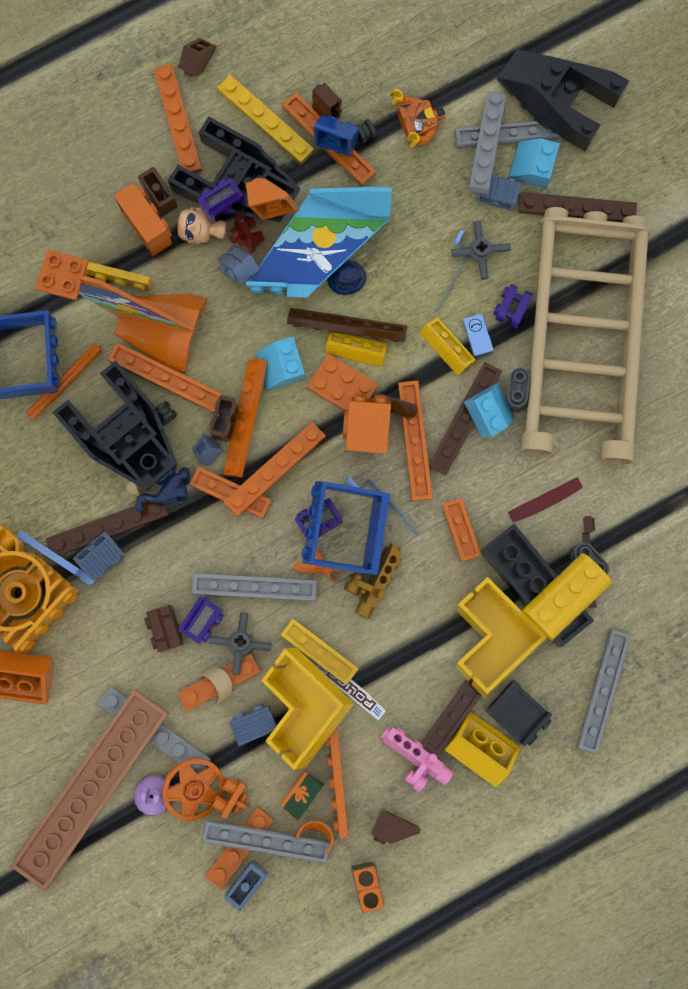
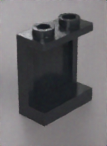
(519, 713)

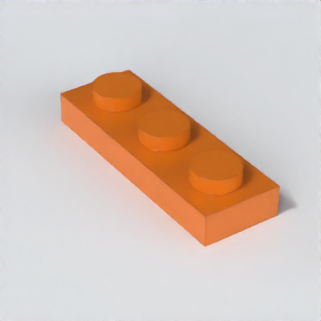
(461, 530)

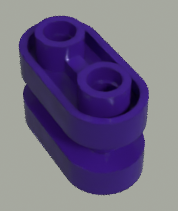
(510, 294)

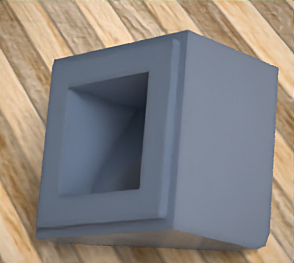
(207, 449)

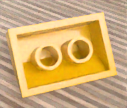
(483, 749)

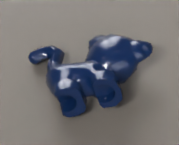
(173, 489)

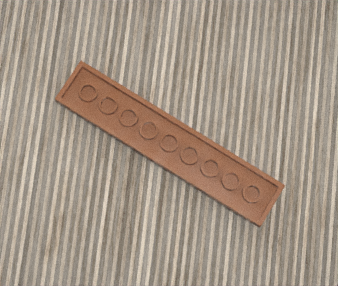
(89, 789)

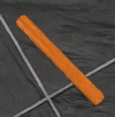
(65, 380)

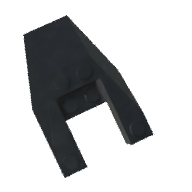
(549, 87)
(244, 163)
(129, 439)

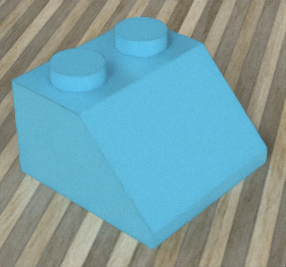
(534, 162)
(283, 364)
(490, 411)

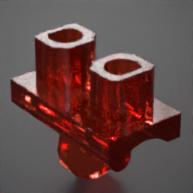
(242, 235)

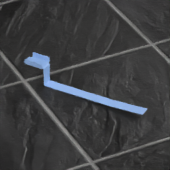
(461, 246)
(353, 484)
(67, 565)

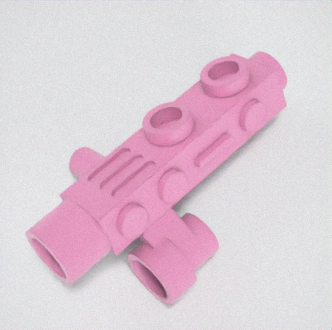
(415, 753)

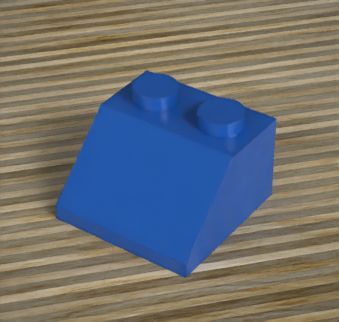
(335, 135)

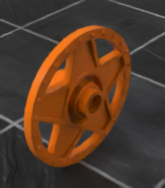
(192, 788)

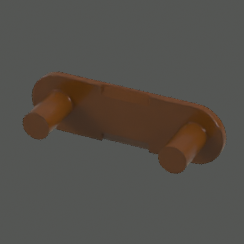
(401, 407)

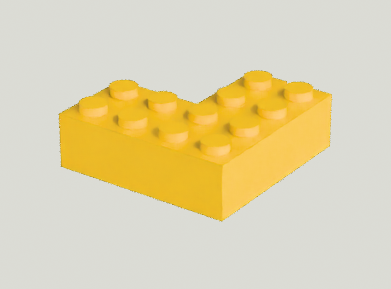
(506, 635)
(313, 705)

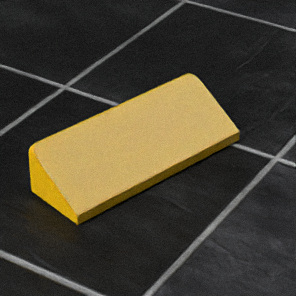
(447, 346)
(356, 348)

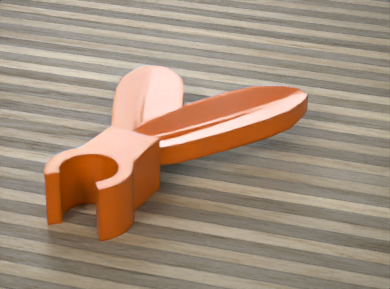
(307, 568)

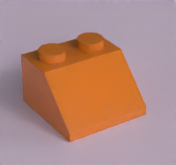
(268, 199)

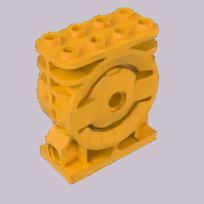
(59, 593)

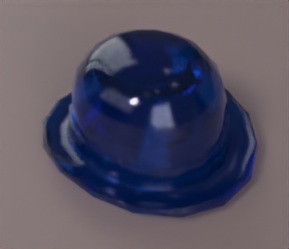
(347, 278)

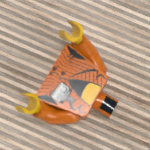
(417, 118)

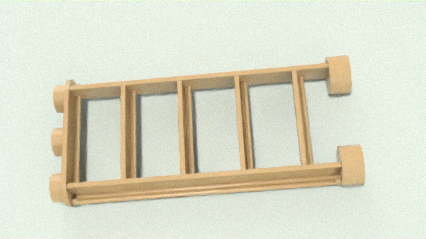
(593, 224)

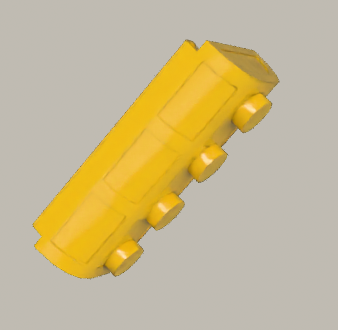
(567, 596)

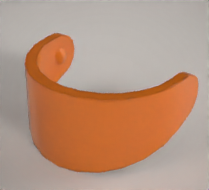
(318, 826)

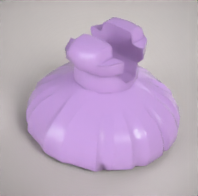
(150, 786)

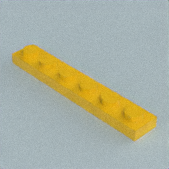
(265, 119)

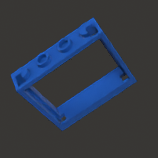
(53, 378)
(375, 532)

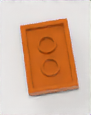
(339, 382)

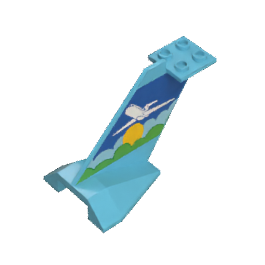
(321, 238)

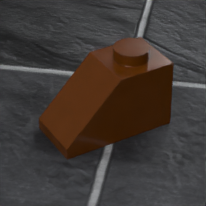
(196, 56)
(392, 828)

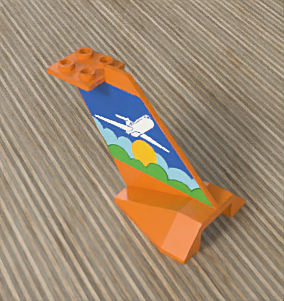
(152, 323)

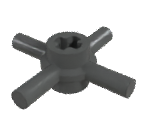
(485, 245)
(239, 652)

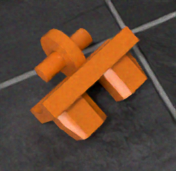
(235, 789)

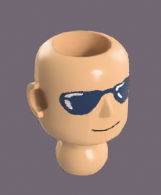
(196, 227)

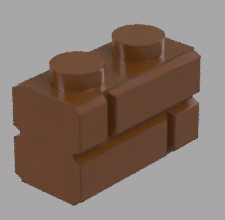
(157, 191)
(164, 628)

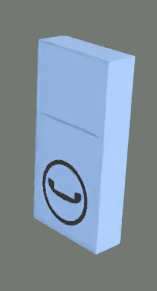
(477, 335)

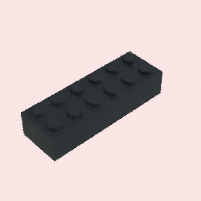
(527, 574)

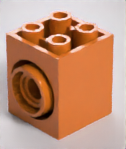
(367, 424)

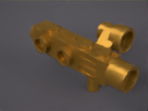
(375, 588)

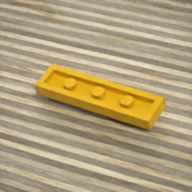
(119, 276)
(319, 651)

